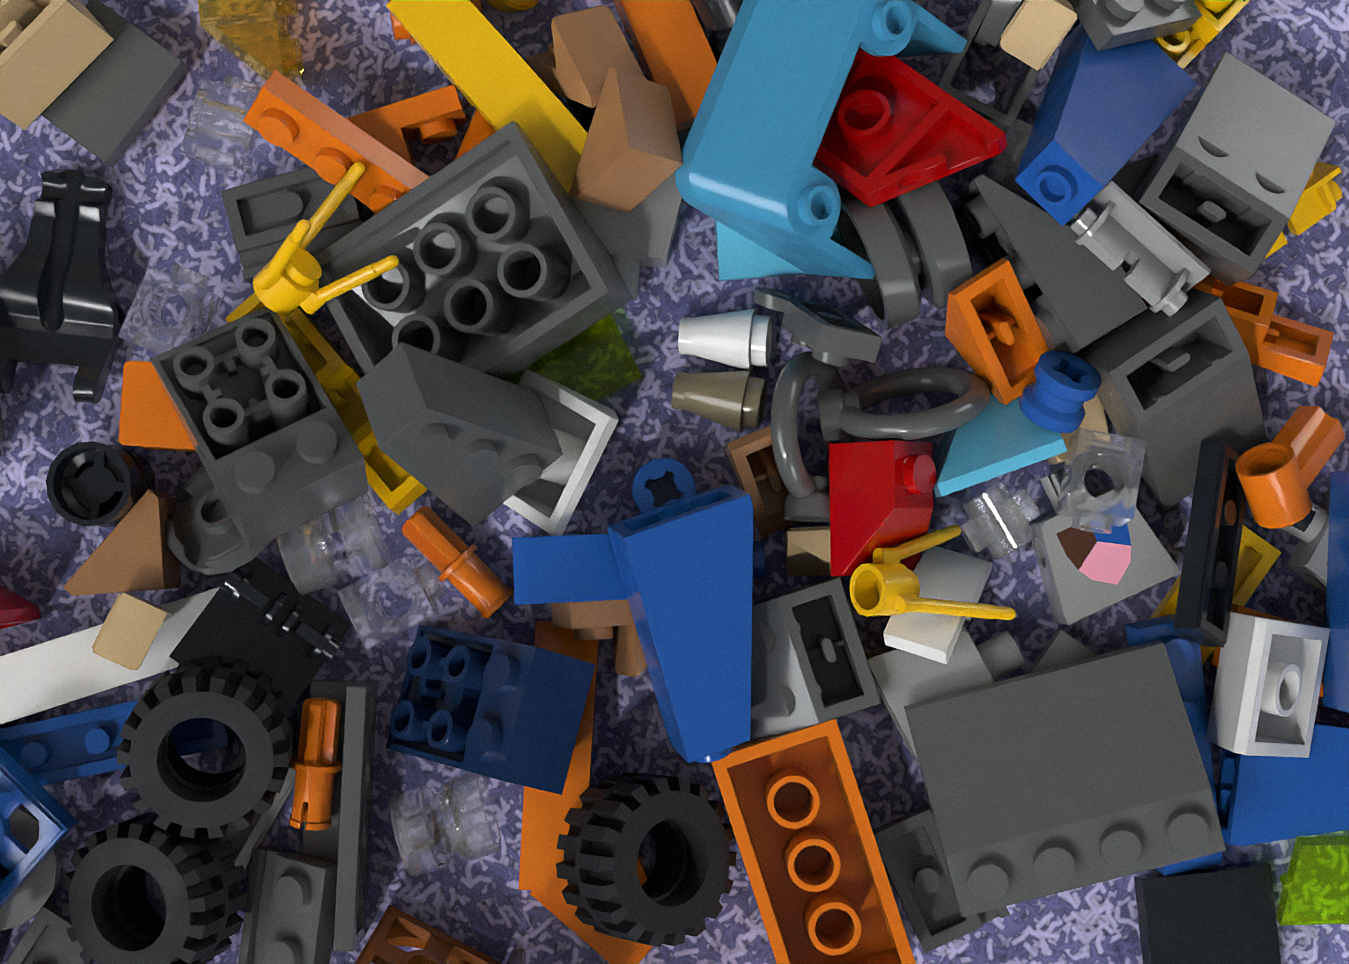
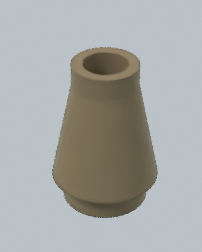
(723, 397)

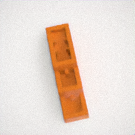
(671, 51)
(1272, 340)
(544, 810)

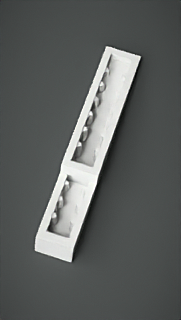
(70, 671)

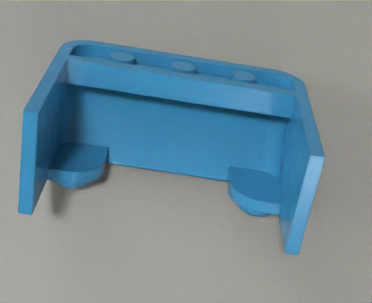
(770, 109)

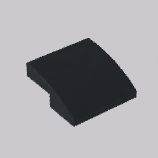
(1209, 916)

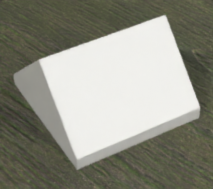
(582, 433)
(1267, 687)

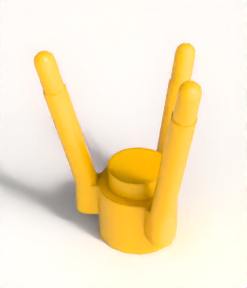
(293, 272)
(893, 589)

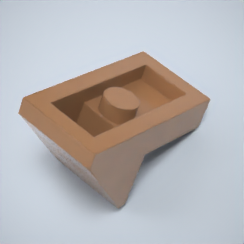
(581, 53)
(594, 622)

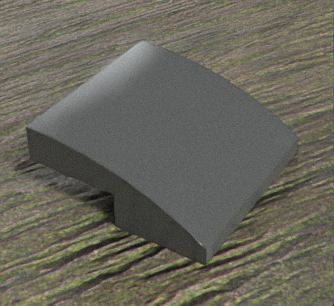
(117, 90)

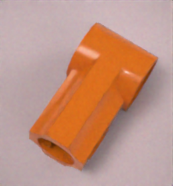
(1281, 471)

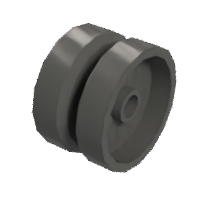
(912, 250)

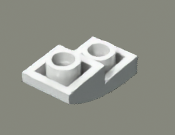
(946, 577)

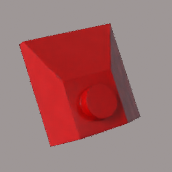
(878, 499)

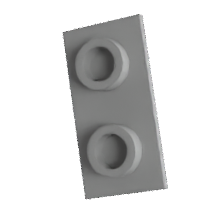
(1150, 255)

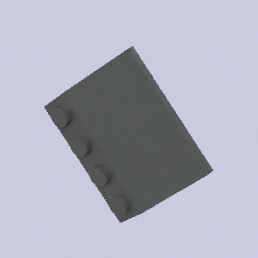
(486, 268)
(1064, 778)

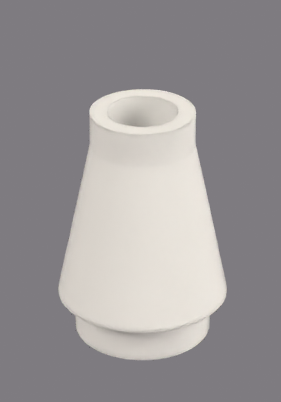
(729, 338)

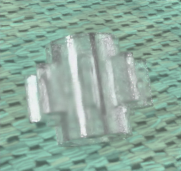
(999, 520)

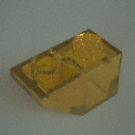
(255, 34)

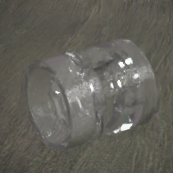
(312, 552)
(445, 823)

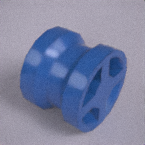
(1059, 391)
(664, 489)

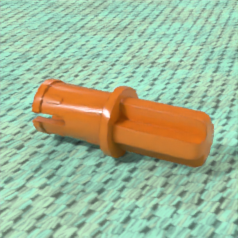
(456, 561)
(316, 764)

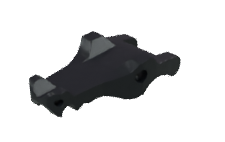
(58, 289)

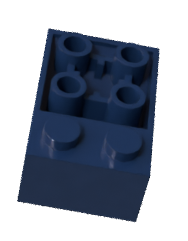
(491, 707)

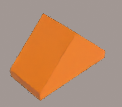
(996, 330)

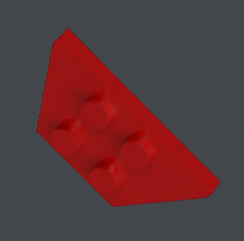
(899, 132)

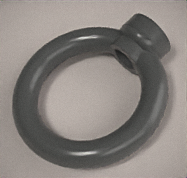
(844, 415)
(808, 494)

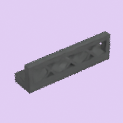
(350, 807)

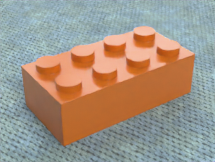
(811, 850)

